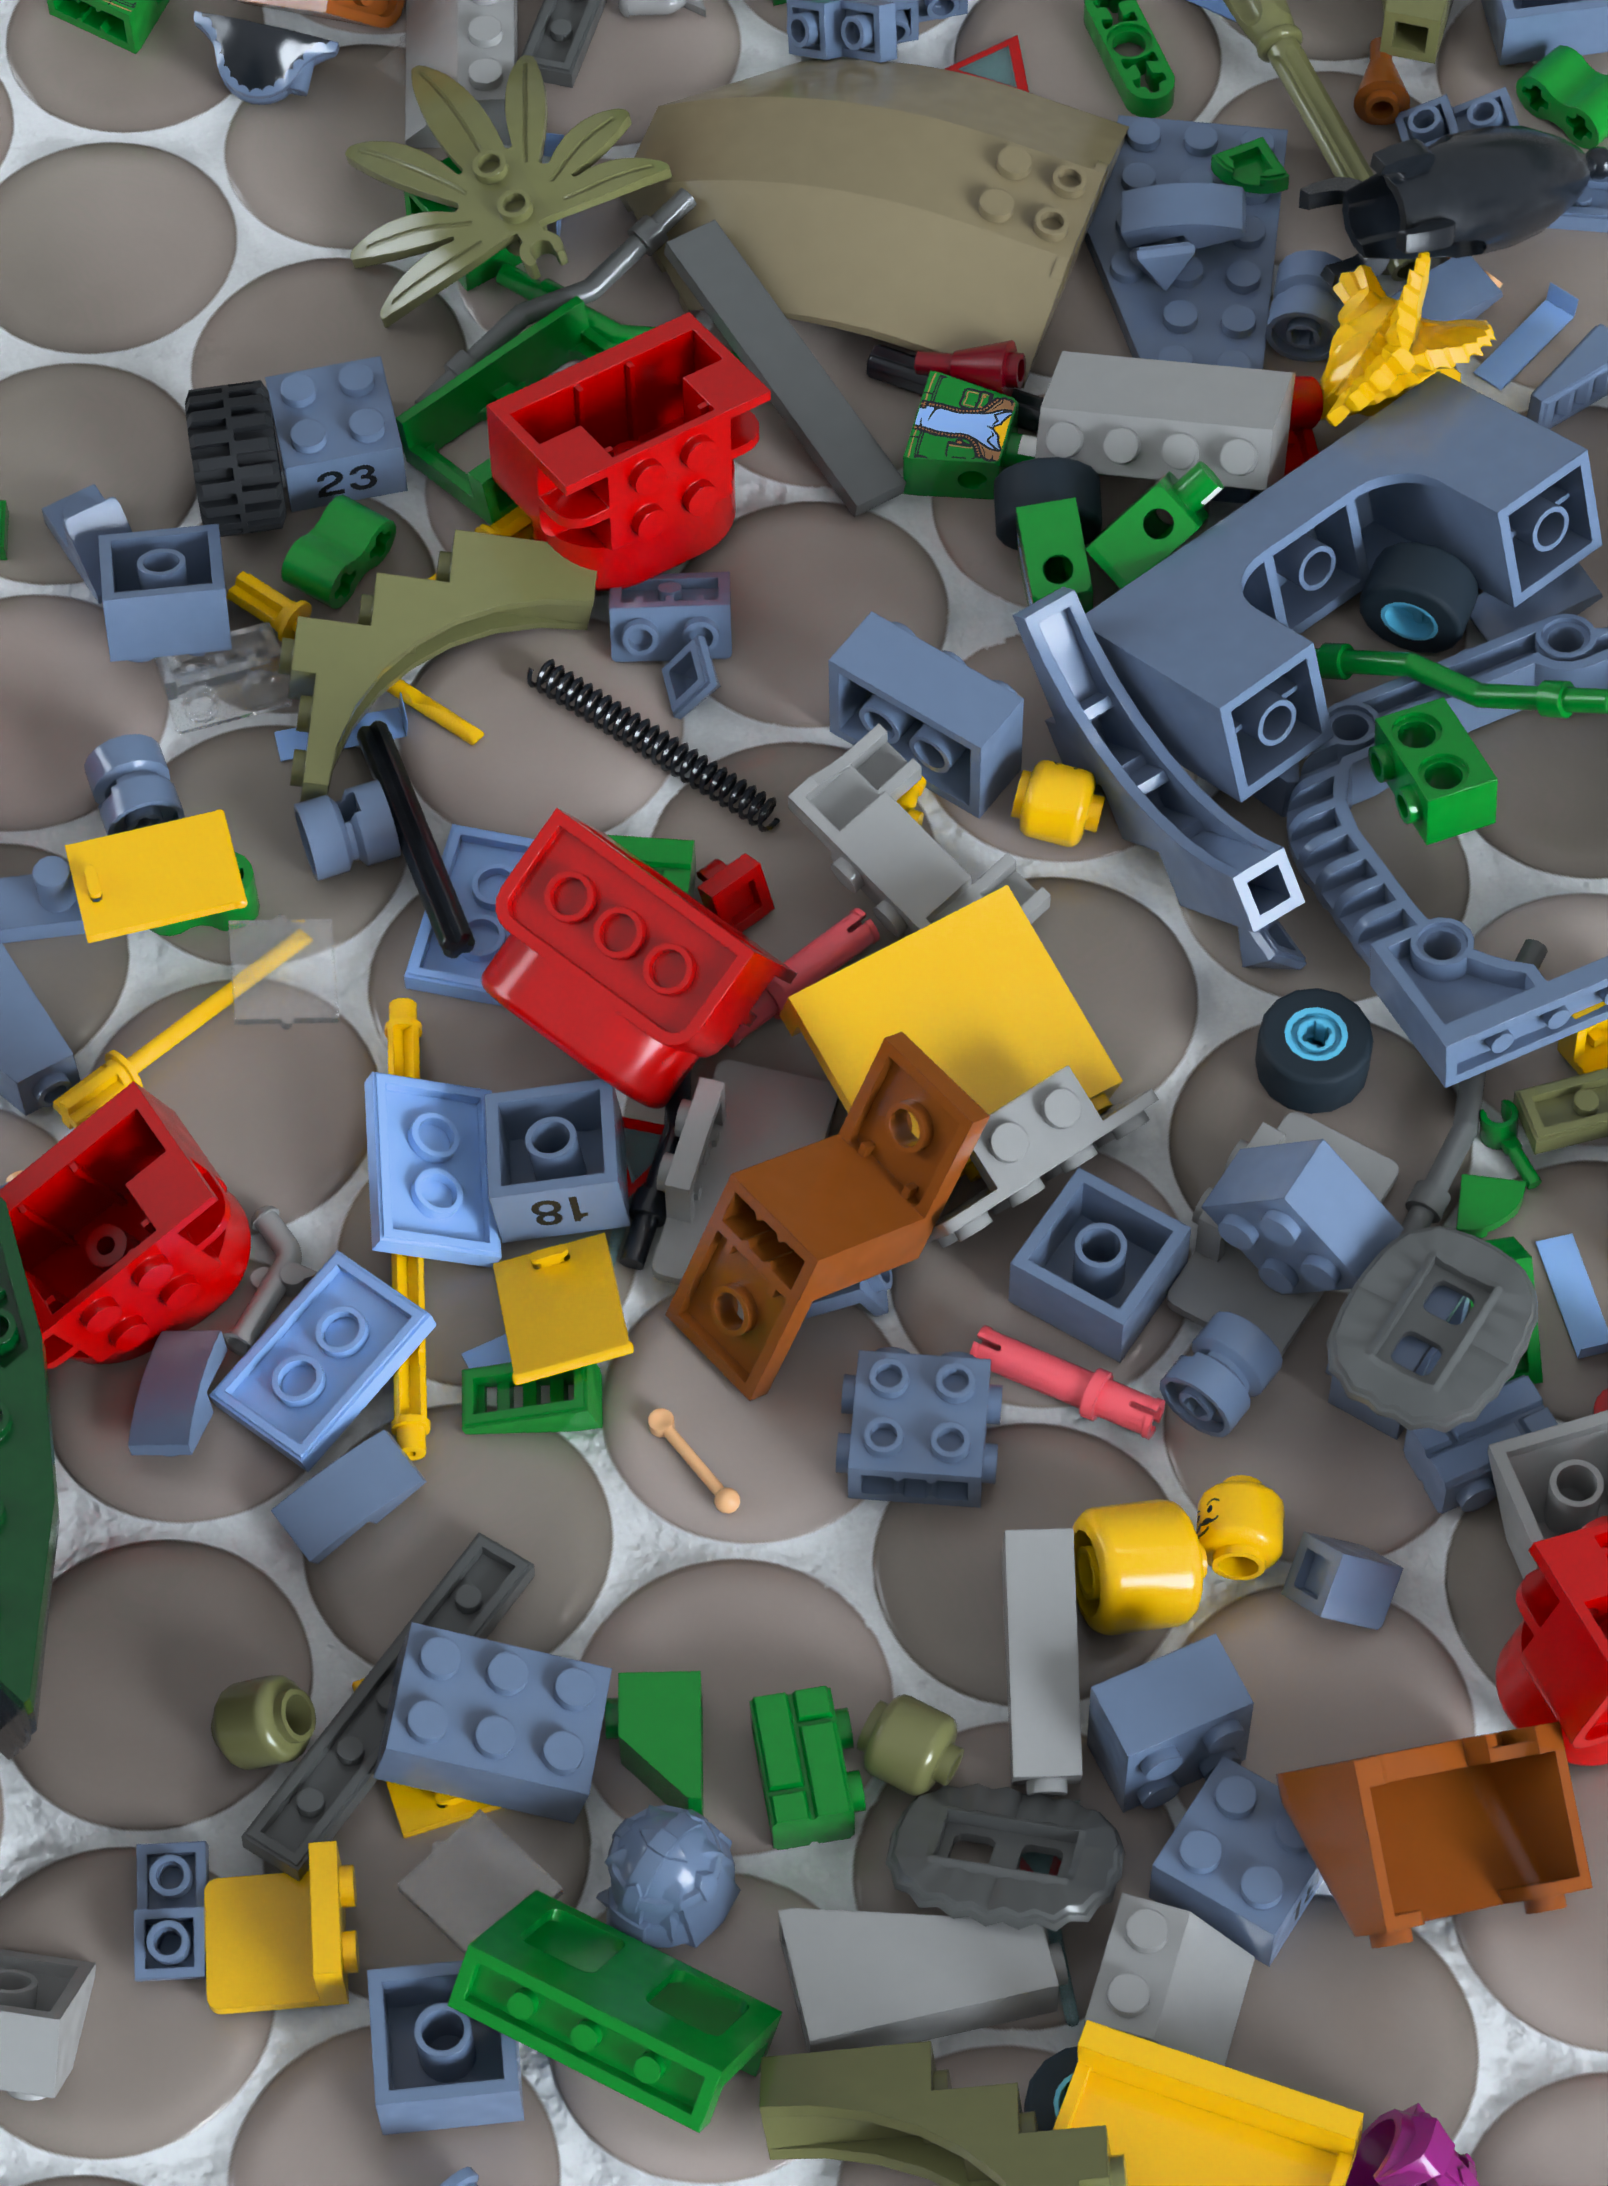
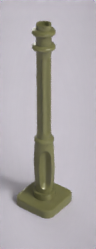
(1279, 42)

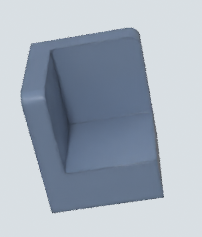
(1342, 1581)

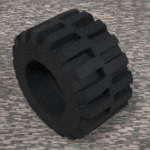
(235, 458)

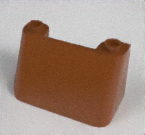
(1442, 1830)

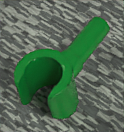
(1505, 1137)

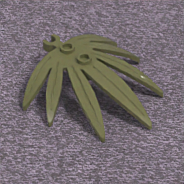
(501, 194)

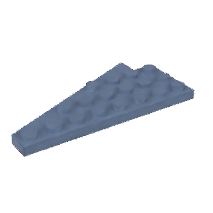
(1223, 294)

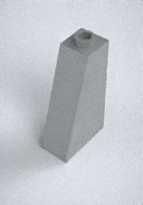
(1042, 1659)
(912, 1975)

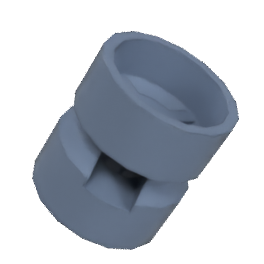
(1303, 308)
(132, 784)
(347, 830)
(1227, 1368)

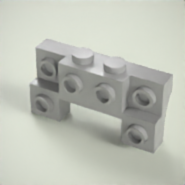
(885, 850)

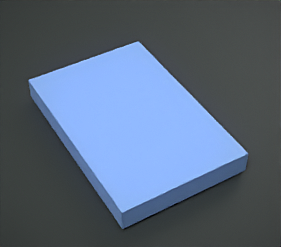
(477, 867)
(429, 1170)
(322, 1360)

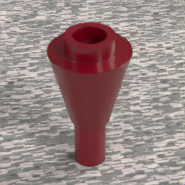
(989, 366)

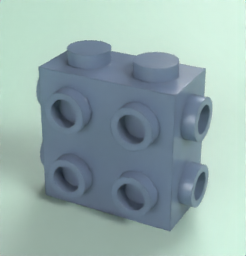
(919, 1427)

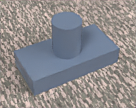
(40, 903)

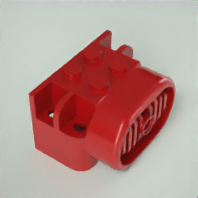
(630, 451)
(620, 962)
(125, 1233)
(1559, 1653)

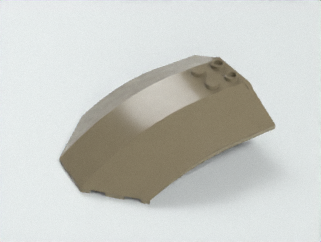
(889, 197)

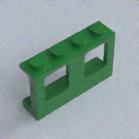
(463, 402)
(613, 2008)

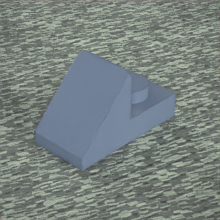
(76, 527)

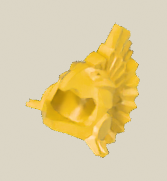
(1388, 345)

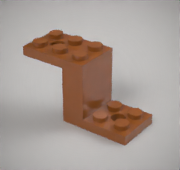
(826, 1215)

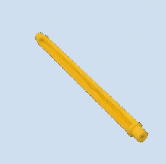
(409, 1381)

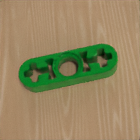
(1127, 70)

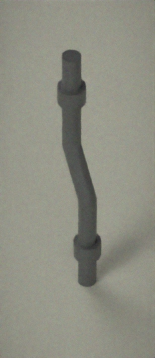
(644, 238)
(1431, 1196)

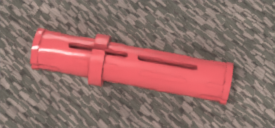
(812, 964)
(1089, 1391)

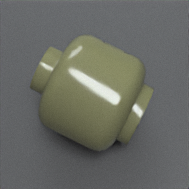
(263, 1722)
(910, 1745)

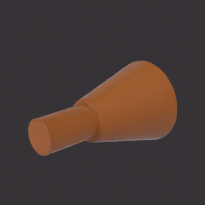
(1381, 89)

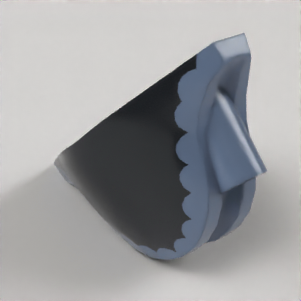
(263, 60)

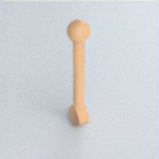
(662, 1424)

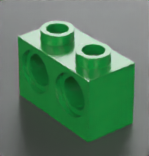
(1434, 771)

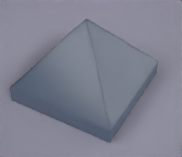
(1162, 261)
(690, 677)
(1270, 948)

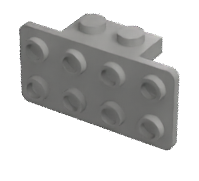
(728, 1126)
(1034, 1136)
(1227, 1281)

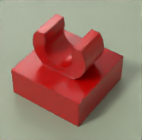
(736, 891)

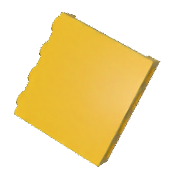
(971, 997)
(1203, 2121)

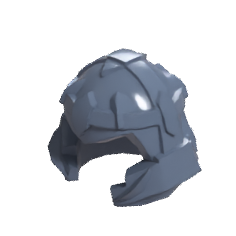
(669, 1877)

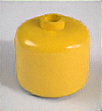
(1137, 1566)

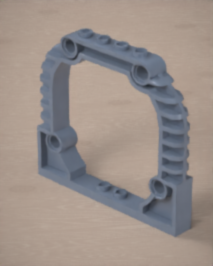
(1448, 998)

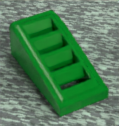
(559, 1415)

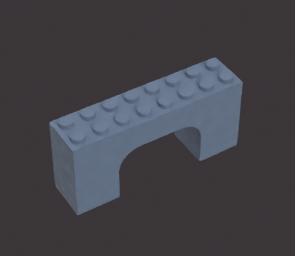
(1217, 626)

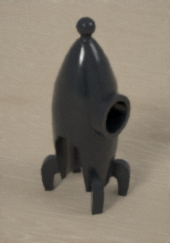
(1457, 195)

